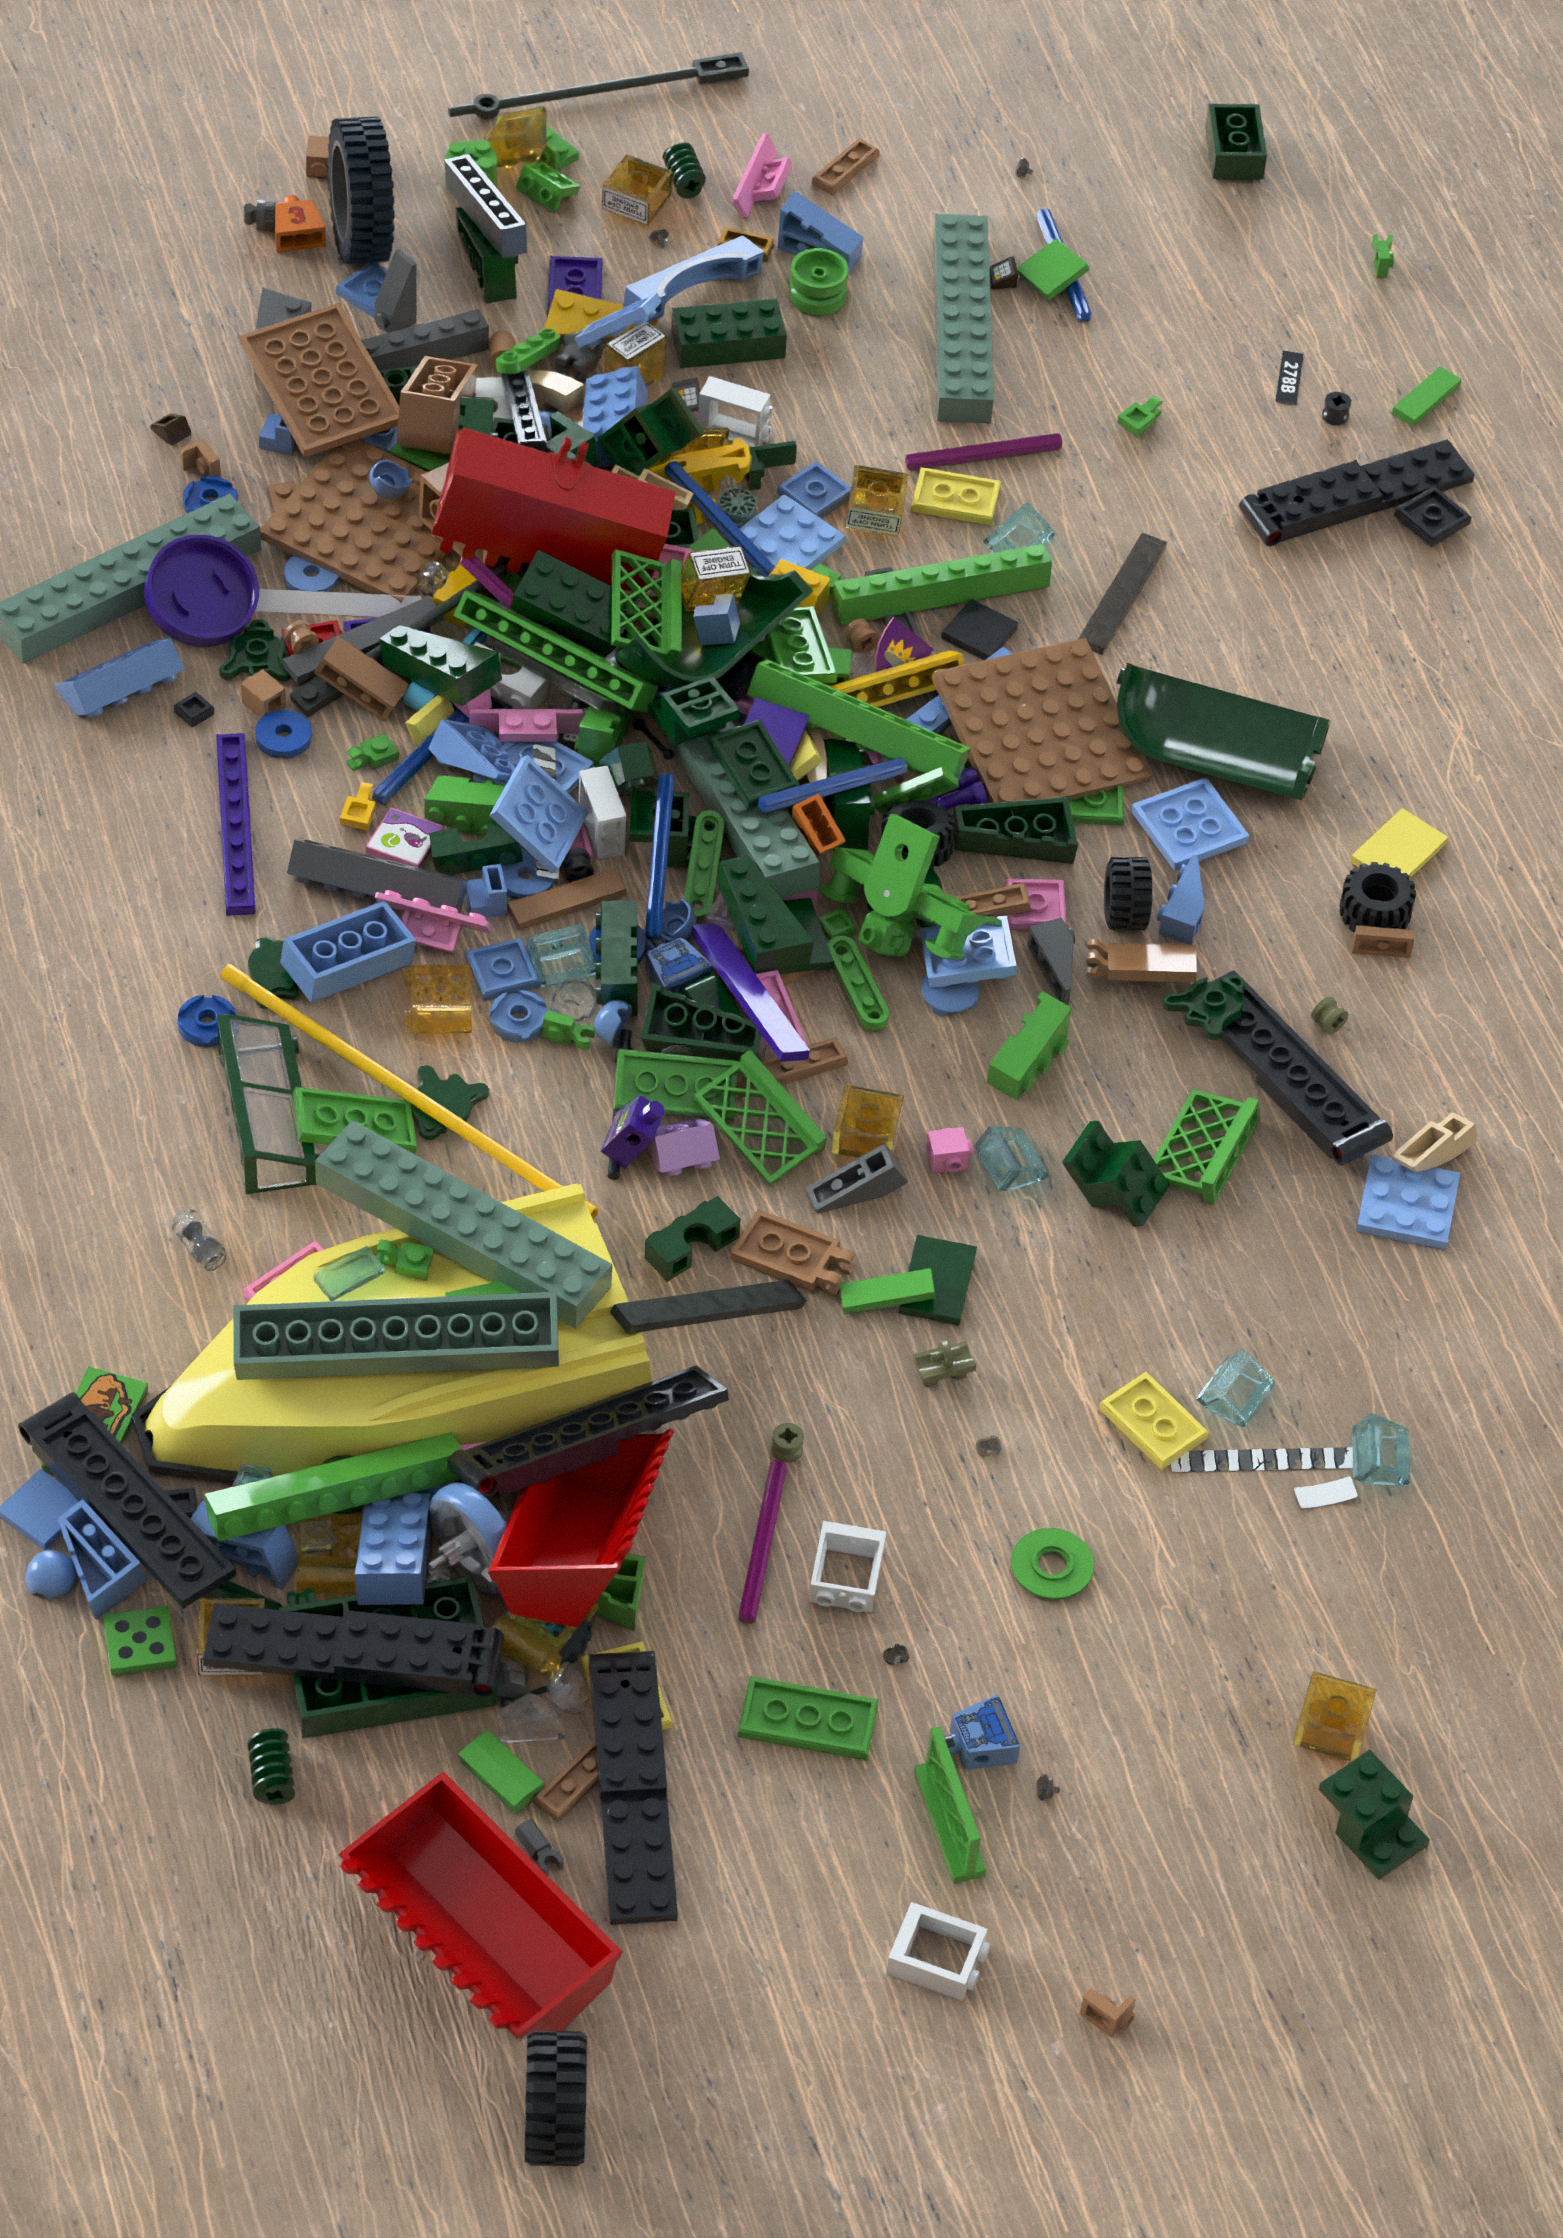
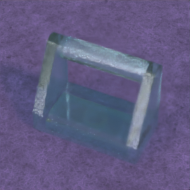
(1026, 516)
(560, 944)
(1001, 1161)
(1214, 1393)
(1367, 1451)

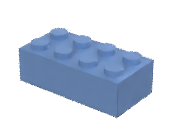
(609, 400)
(348, 951)
(394, 1551)

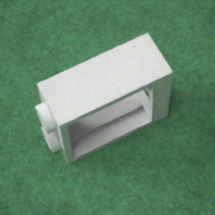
(741, 397)
(606, 813)
(852, 1541)
(928, 1975)

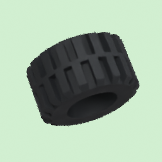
(930, 817)
(1381, 884)
(1128, 893)

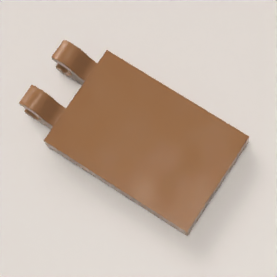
(1143, 962)
(792, 1253)

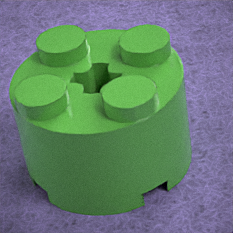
(480, 152)

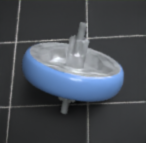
(467, 1532)

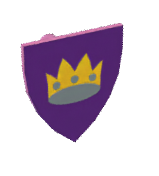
(899, 646)

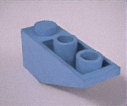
(1186, 905)

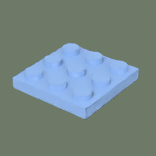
(792, 534)
(567, 763)
(539, 814)
(1190, 823)
(987, 956)
(1408, 1203)

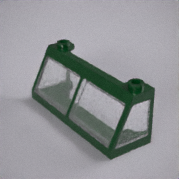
(260, 1084)

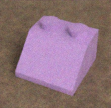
(683, 1146)

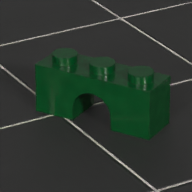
(456, 856)
(709, 1223)

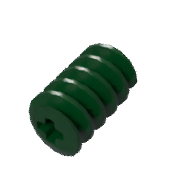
(686, 168)
(271, 1766)

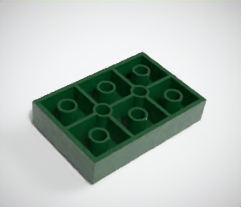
(343, 1706)

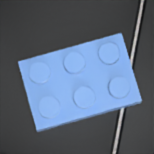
(618, 321)

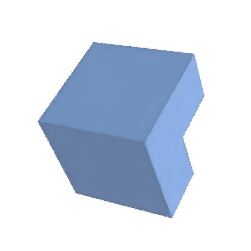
(276, 436)
(718, 621)
(488, 894)

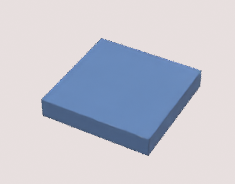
(363, 287)
(816, 490)
(502, 968)
(36, 1507)

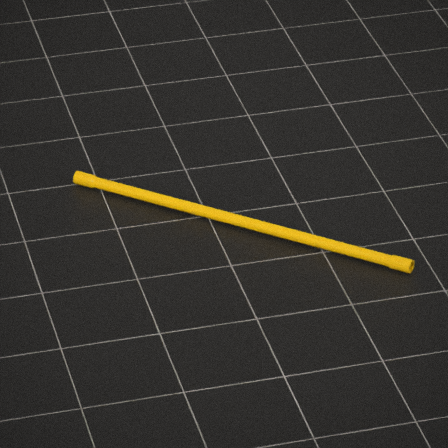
(245, 984)

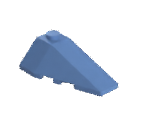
(471, 749)

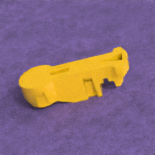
(710, 465)

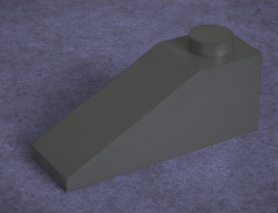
(398, 295)
(1053, 951)
(859, 1181)

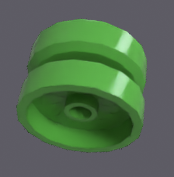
(818, 281)

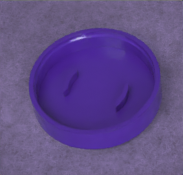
(201, 590)

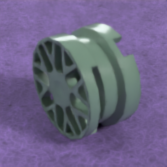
(736, 507)

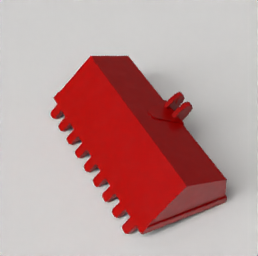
(534, 500)
(575, 1533)
(483, 1910)

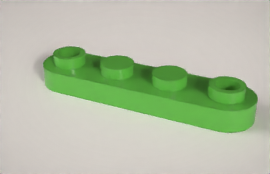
(528, 352)
(704, 862)
(858, 984)

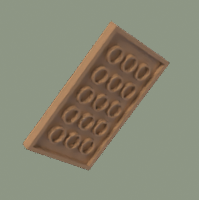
(321, 379)

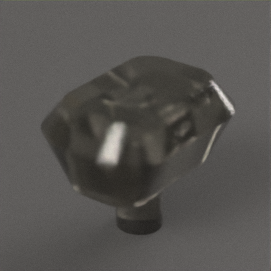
(1023, 168)
(659, 237)
(988, 1446)
(896, 1654)
(1045, 1788)

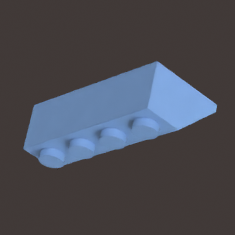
(120, 677)

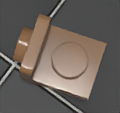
(202, 456)
(1104, 2014)

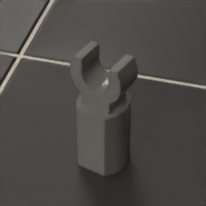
(538, 1845)

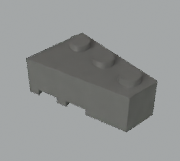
(279, 307)

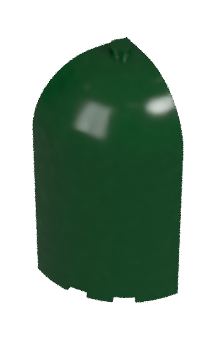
(760, 609)
(1219, 732)

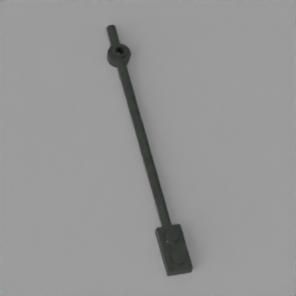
(705, 69)
(319, 693)

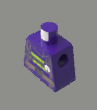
(636, 1118)

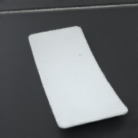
(1326, 1493)

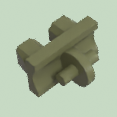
(944, 1362)

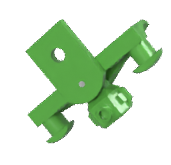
(899, 893)

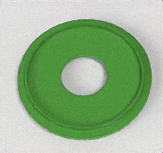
(1037, 1582)

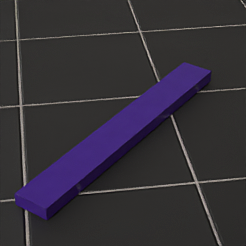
(235, 824)
(750, 993)

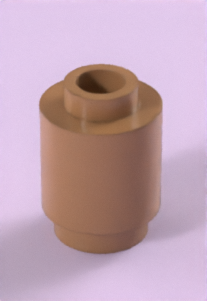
(500, 342)

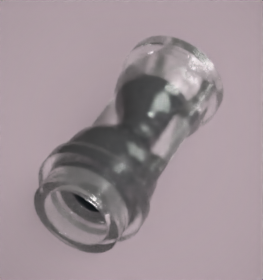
(206, 1250)

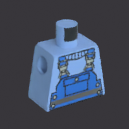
(675, 964)
(983, 1735)

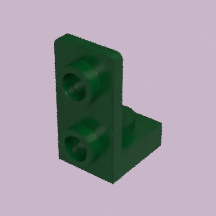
(769, 456)

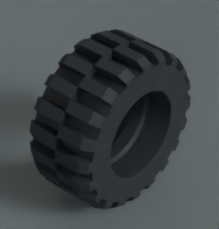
(555, 2098)

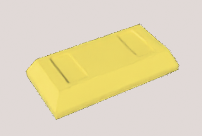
(428, 718)

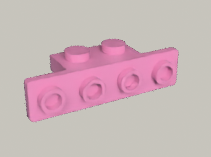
(762, 177)
(528, 724)
(432, 925)

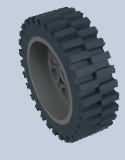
(361, 190)

